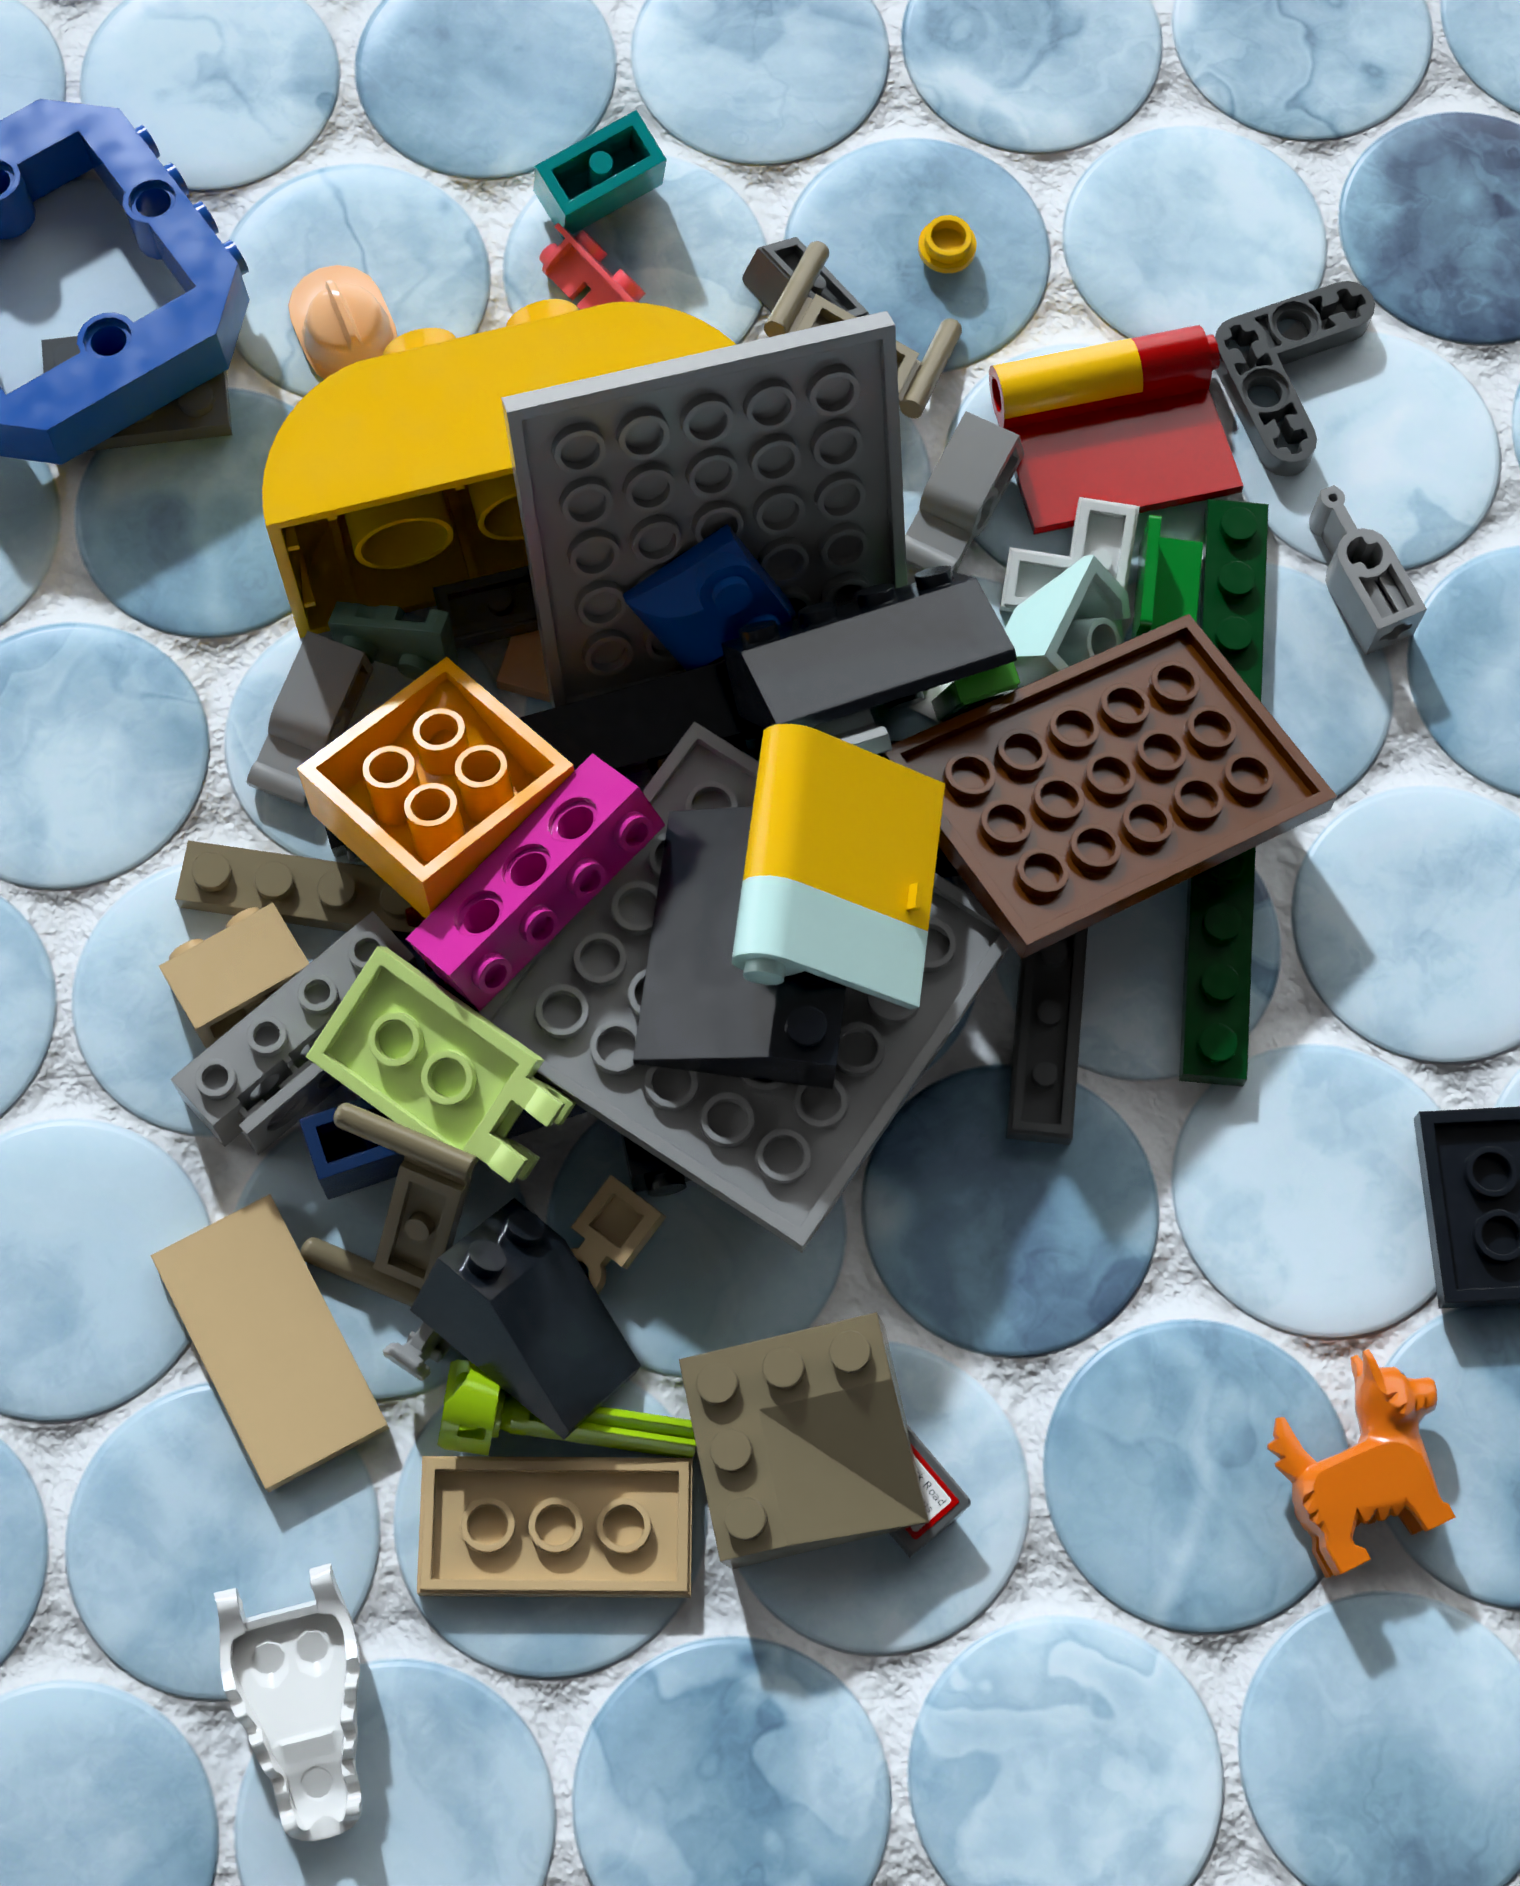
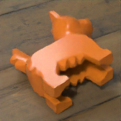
(1373, 1478)

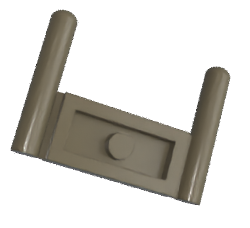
(799, 312)
(420, 1215)

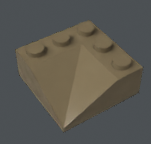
(802, 1441)

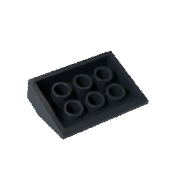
(695, 1001)

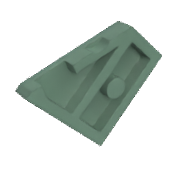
(389, 640)

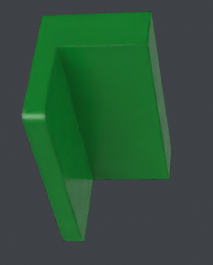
(1165, 579)

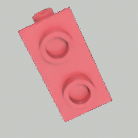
(579, 264)

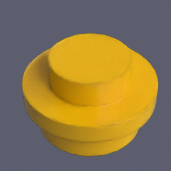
(947, 244)

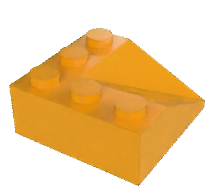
(431, 783)

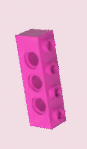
(536, 881)

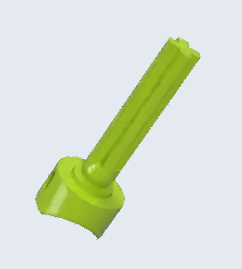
(479, 1408)

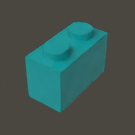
(600, 173)

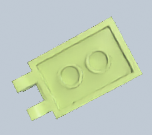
(436, 1064)

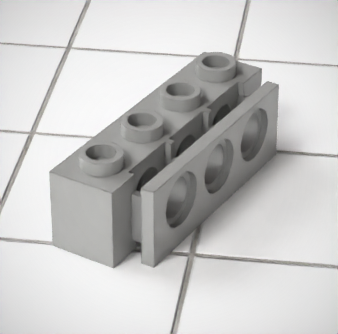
(259, 1069)

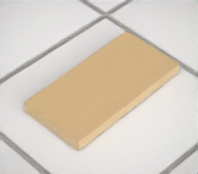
(269, 1343)
(555, 1527)

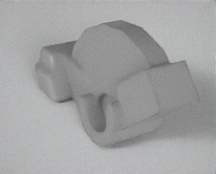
(418, 1349)

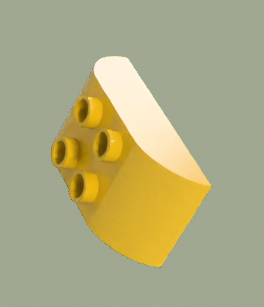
(404, 458)

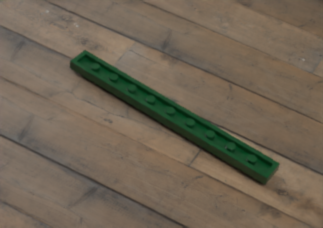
(1223, 896)

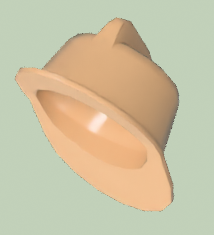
(340, 318)

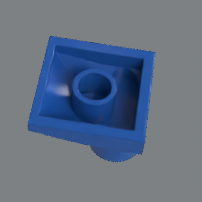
(707, 599)

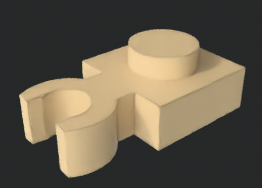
(614, 1228)

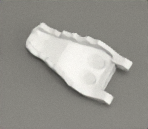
(296, 1696)

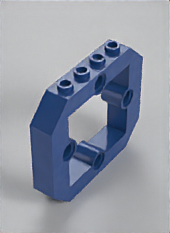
(122, 364)

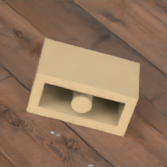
(233, 970)

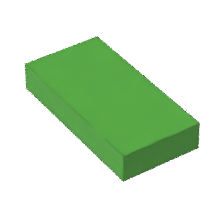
(975, 691)

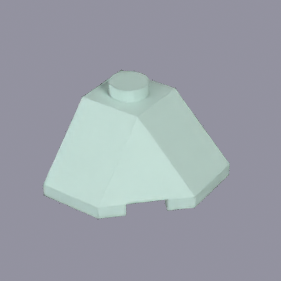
(1068, 620)

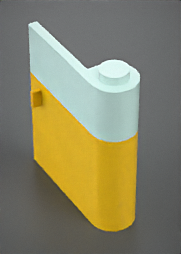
(838, 867)

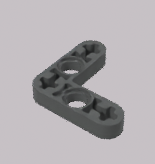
(1266, 360)

